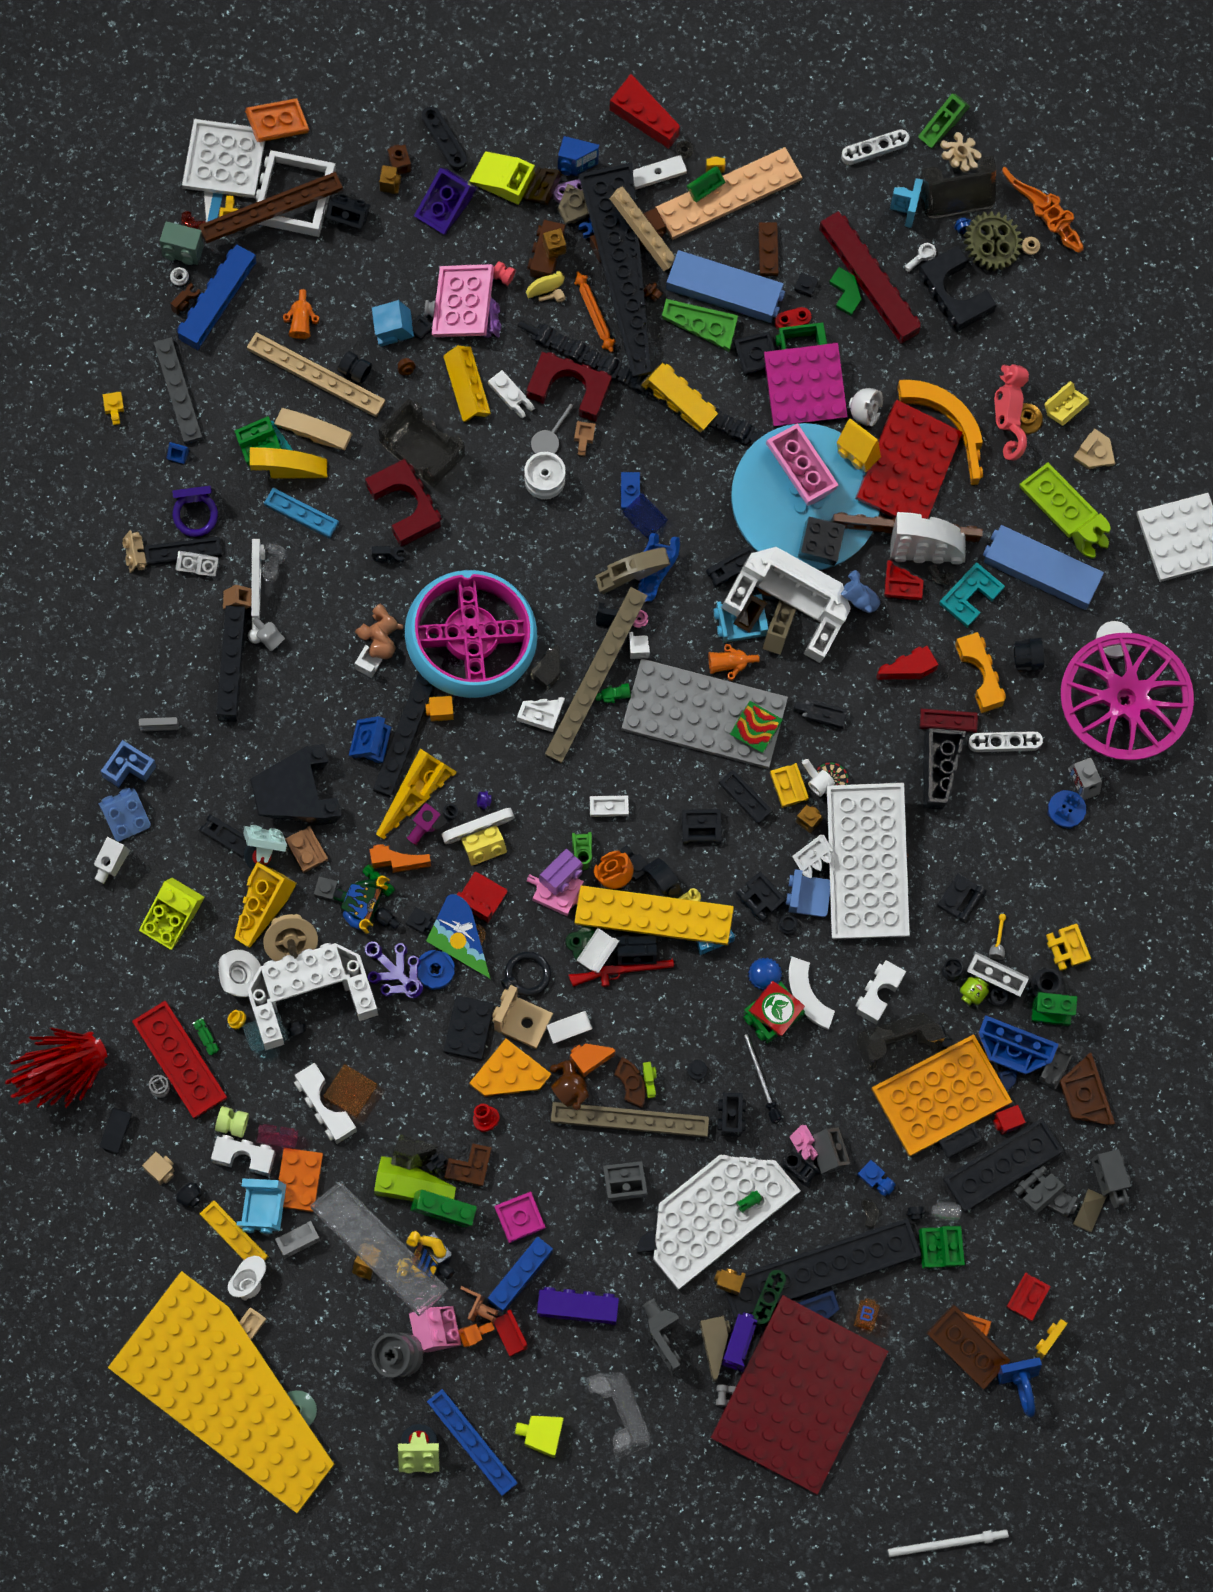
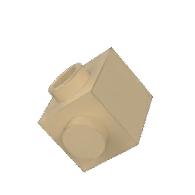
(159, 1168)

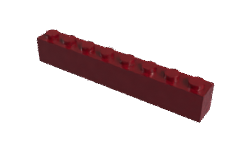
(870, 277)

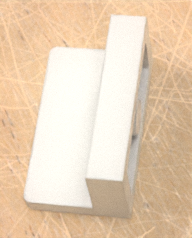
(597, 951)

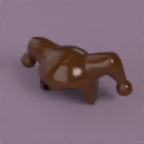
(570, 1087)

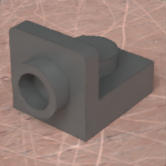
(1063, 1204)

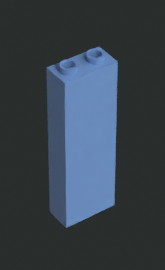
(725, 286)
(1042, 567)

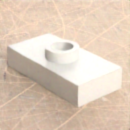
(608, 806)

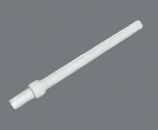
(986, 1537)

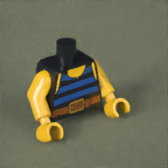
(432, 1253)

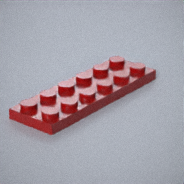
(179, 1059)

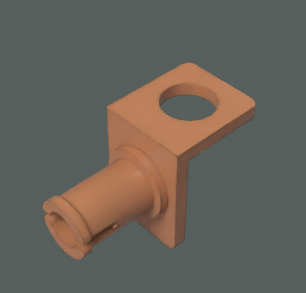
(479, 1308)

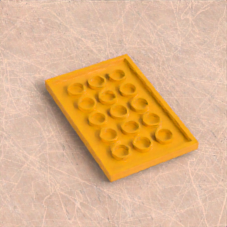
(941, 1095)

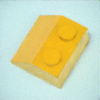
(858, 446)

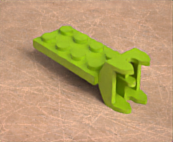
(1067, 509)

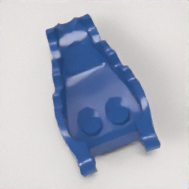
(650, 584)

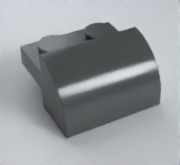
(625, 1181)

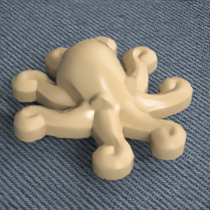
(961, 153)

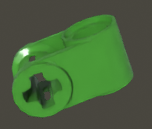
(583, 847)

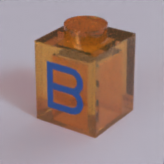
(866, 1314)

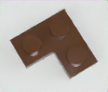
(474, 1170)

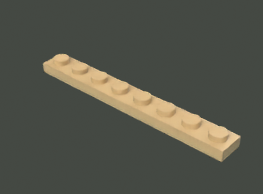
(316, 374)

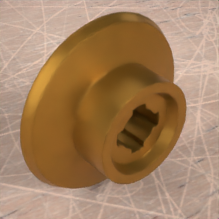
(1036, 418)

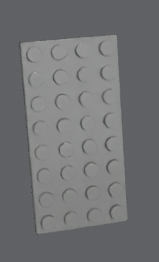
(696, 711)

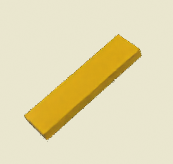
(232, 1234)

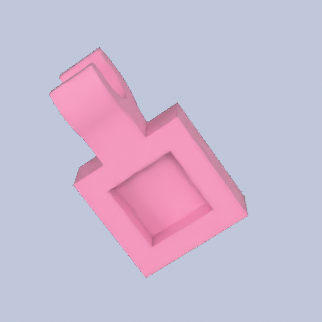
(803, 1142)

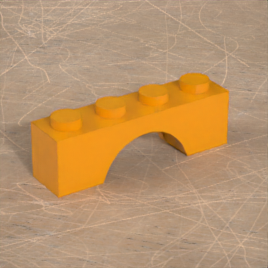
(972, 650)

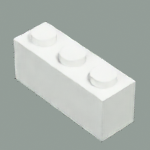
(997, 974)

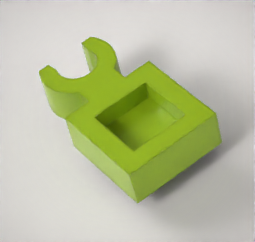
(649, 1076)

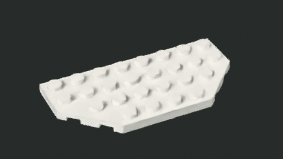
(703, 1218)

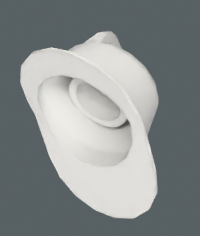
(247, 1278)

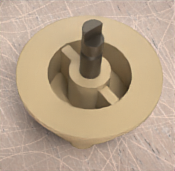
(289, 936)

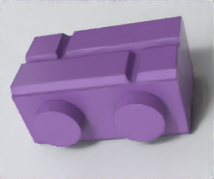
(561, 872)

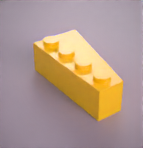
(680, 397)

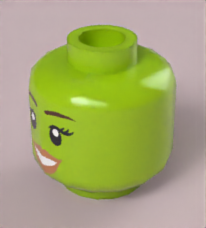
(974, 990)

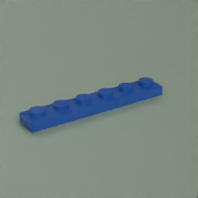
(472, 1442)

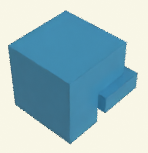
(392, 322)

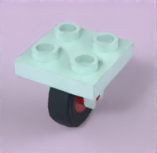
(263, 846)

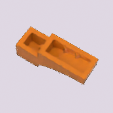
(382, 856)

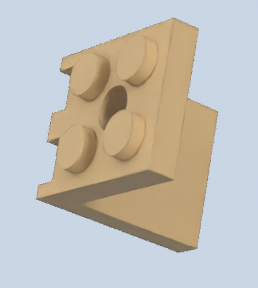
(513, 1011)

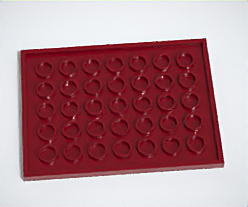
(799, 1395)

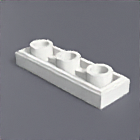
(667, 168)

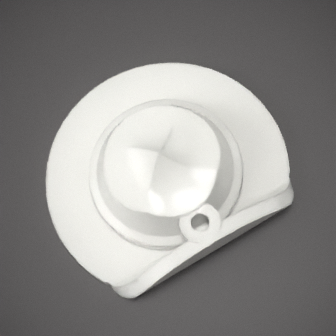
(237, 971)

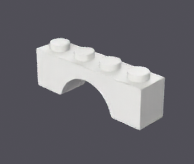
(338, 1124)

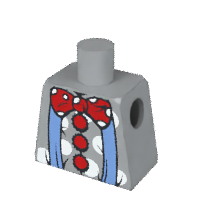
(1086, 776)

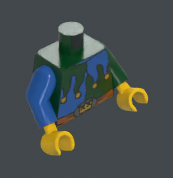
(361, 901)

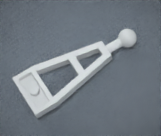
(258, 555)

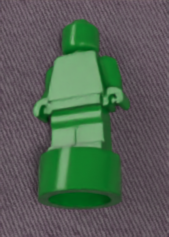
(610, 694)

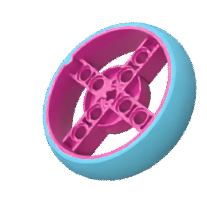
(476, 683)

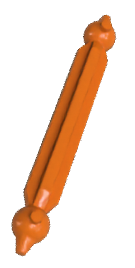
(594, 311)

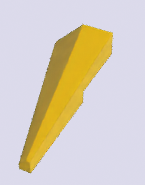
(421, 780)

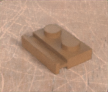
(306, 849)

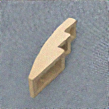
(313, 428)

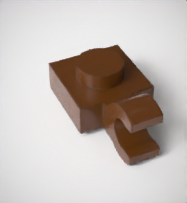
(182, 301)

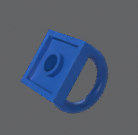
(1021, 1374)

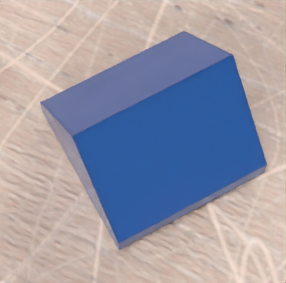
(177, 453)

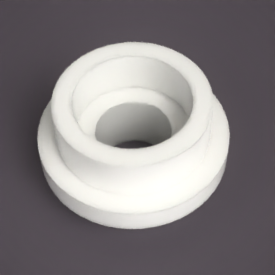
(176, 272)

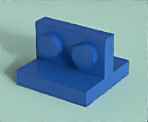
(370, 739)

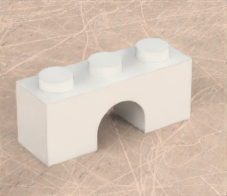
(888, 977)
(227, 1149)

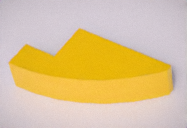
(287, 463)

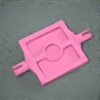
(561, 902)

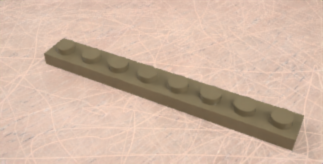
(631, 1119)

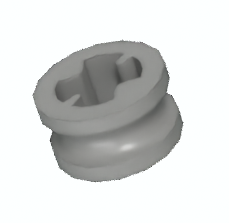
(429, 308)

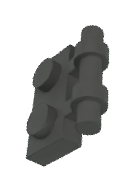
(1043, 1193)

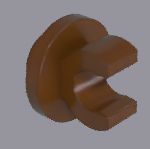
(652, 292)

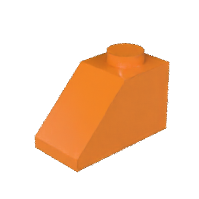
(590, 1057)

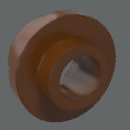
(406, 366)

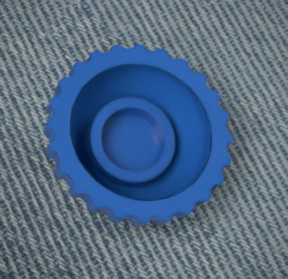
(763, 972)

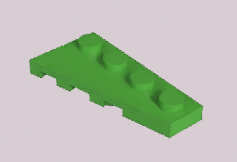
(703, 322)

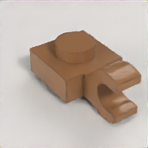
(584, 434)

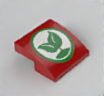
(776, 1008)

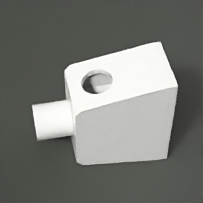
(113, 852)

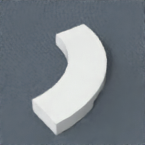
(802, 991)

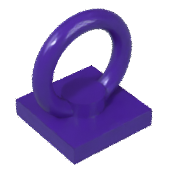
(194, 495)

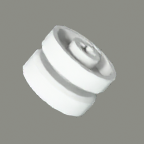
(544, 475)

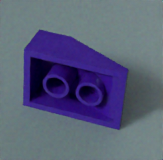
(445, 200)

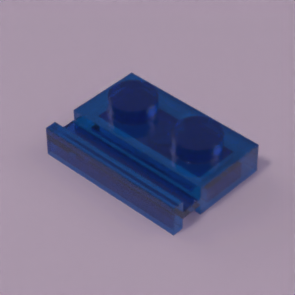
(644, 515)

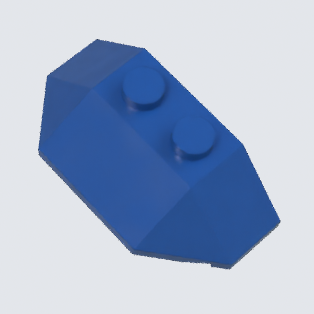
(1015, 1047)

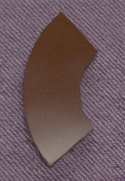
(632, 1082)

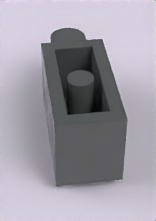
(1112, 1176)

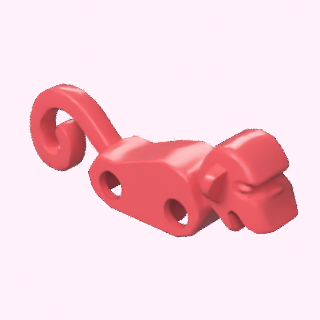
(1010, 408)

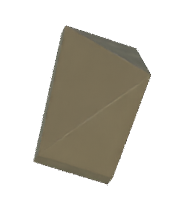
(1089, 1210)

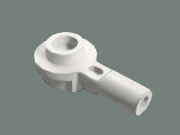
(925, 252)

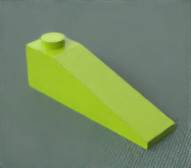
(403, 1183)

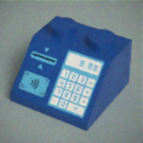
(577, 156)

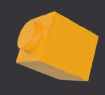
(440, 708)

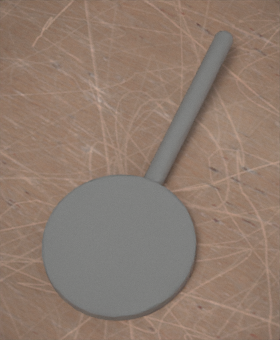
(547, 440)

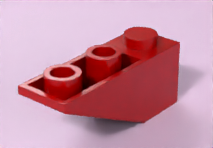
(913, 666)

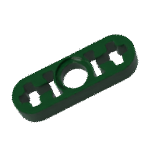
(769, 1281)

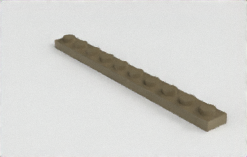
(596, 675)

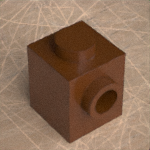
(399, 158)

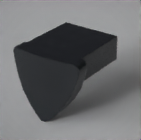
(605, 615)

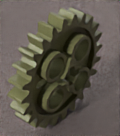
(1008, 241)

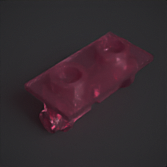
(268, 1136)

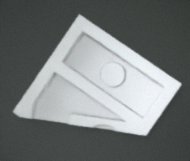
(541, 713)

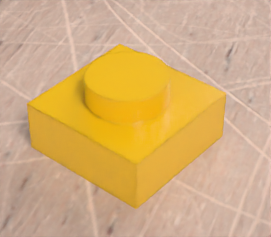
(715, 161)

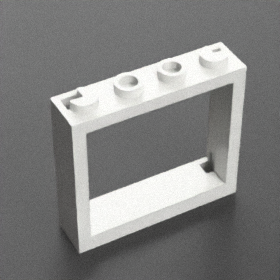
(287, 223)

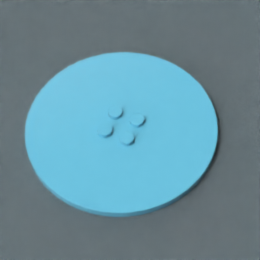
(773, 511)

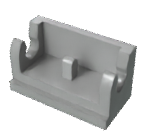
(297, 1239)

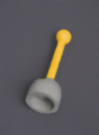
(997, 951)

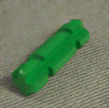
(370, 872)
(206, 1036)

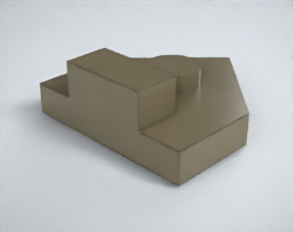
(572, 205)

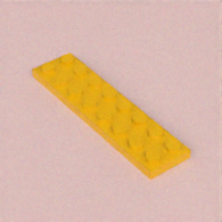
(654, 915)

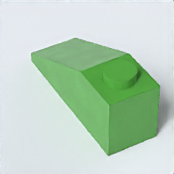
(944, 120)

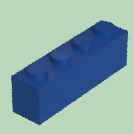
(520, 1275)

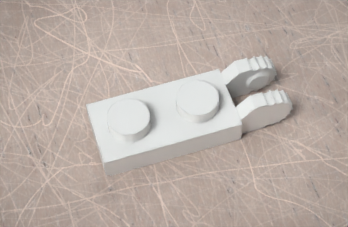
(510, 393)

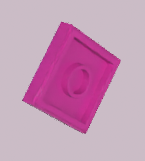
(519, 1217)

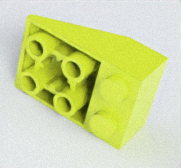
(503, 176)
(171, 913)

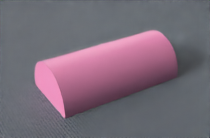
(802, 464)

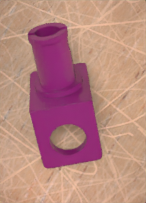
(422, 825)

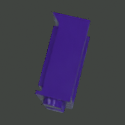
(739, 1342)

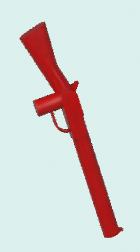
(580, 978)

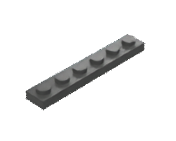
(178, 390)

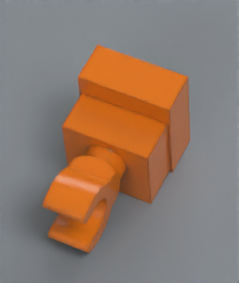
(472, 1334)

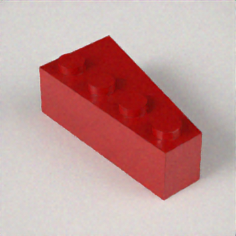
(642, 111)

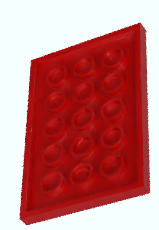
(911, 464)

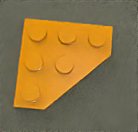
(509, 1072)

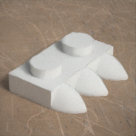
(812, 855)

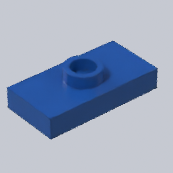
(629, 488)

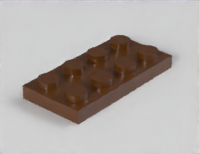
(968, 1347)

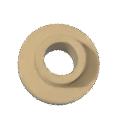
(1030, 250)

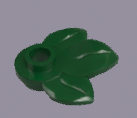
(583, 935)

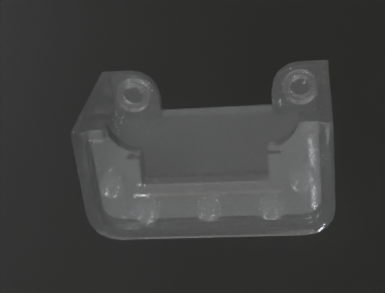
(635, 1432)

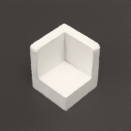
(638, 646)
(367, 664)

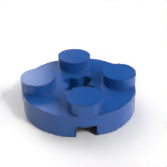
(445, 974)

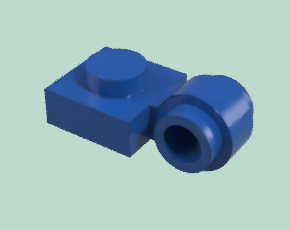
(873, 1174)

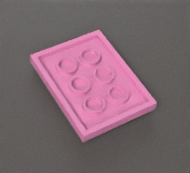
(463, 300)

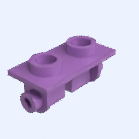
(493, 321)

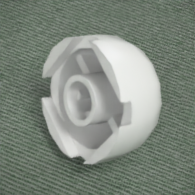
(865, 406)

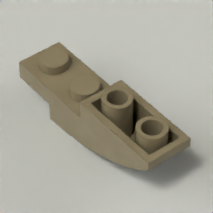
(632, 567)

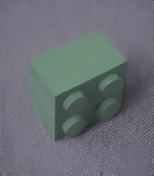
(181, 243)

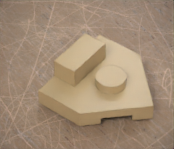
(1095, 451)

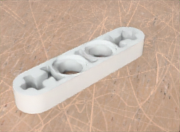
(874, 145)
(1005, 741)
(496, 818)

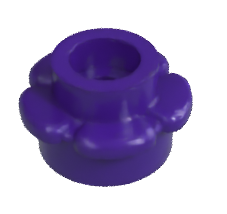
(483, 799)

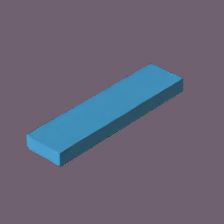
(301, 513)

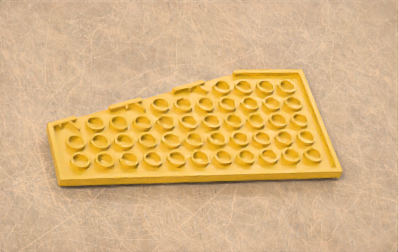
(214, 1382)

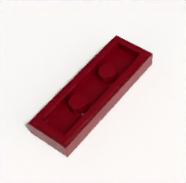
(948, 720)

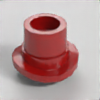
(485, 1117)

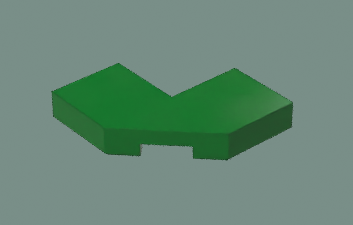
(846, 283)

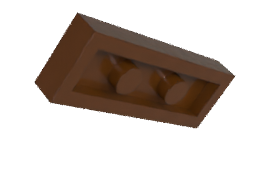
(768, 249)

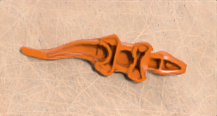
(1050, 211)

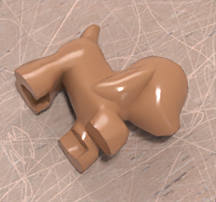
(382, 645)

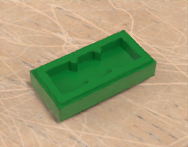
(706, 184)

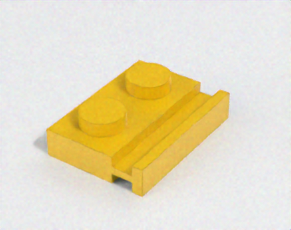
(789, 785)
(1054, 1331)

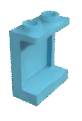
(731, 632)
(262, 1205)

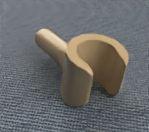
(557, 294)

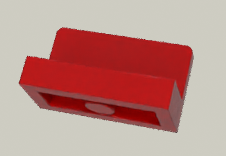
(510, 1333)

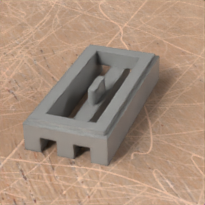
(158, 724)

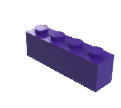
(577, 1307)

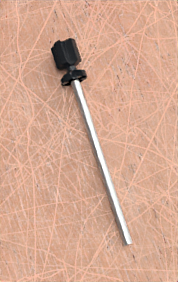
(774, 1114)

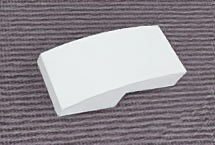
(196, 563)
(569, 1027)

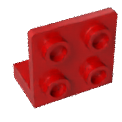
(483, 896)

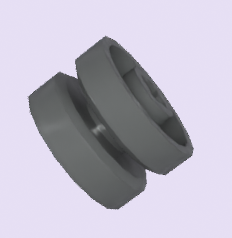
(397, 1354)

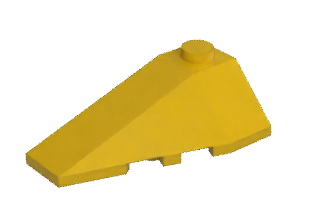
(264, 899)

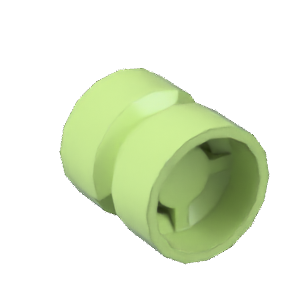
(232, 1122)

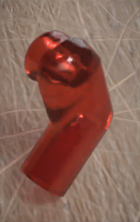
(189, 221)

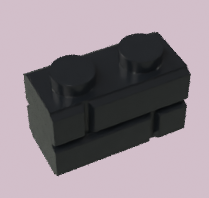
(636, 950)

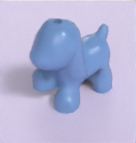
(860, 595)

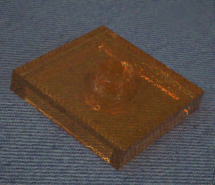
(350, 1090)

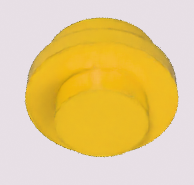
(236, 1019)

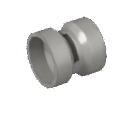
(161, 1089)

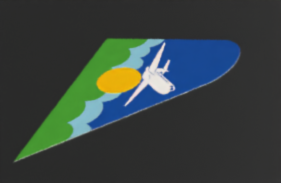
(457, 934)

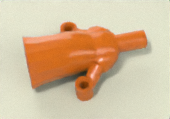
(300, 322)
(729, 660)

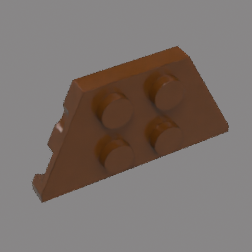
(1086, 1094)

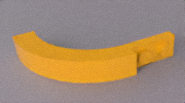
(946, 403)

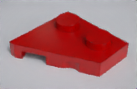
(901, 583)

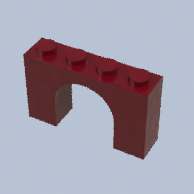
(552, 368)
(401, 477)

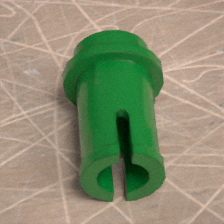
(749, 1201)

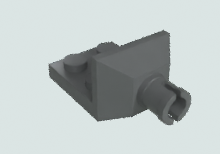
(659, 1323)

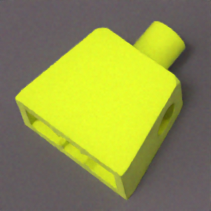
(541, 1433)

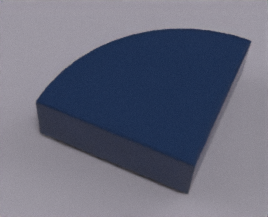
(1008, 1078)

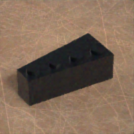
(940, 763)

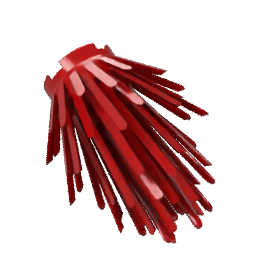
(73, 1062)

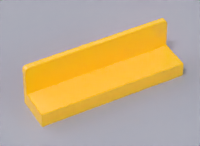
(466, 383)

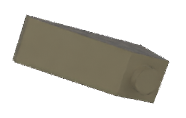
(779, 628)
(715, 1336)

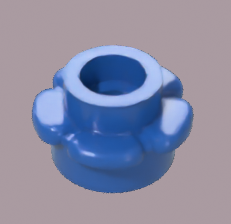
(961, 225)

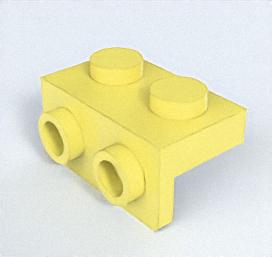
(1065, 404)
(484, 845)

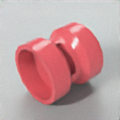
(503, 273)

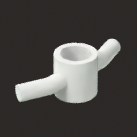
(820, 780)

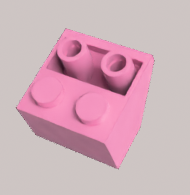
(436, 1328)

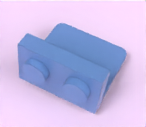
(124, 814)
(808, 895)

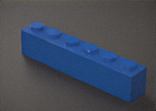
(216, 297)

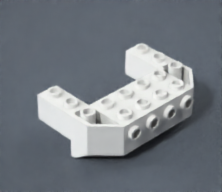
(797, 586)
(307, 973)

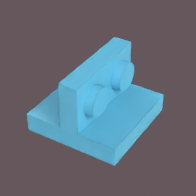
(906, 201)

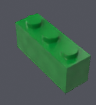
(443, 1208)

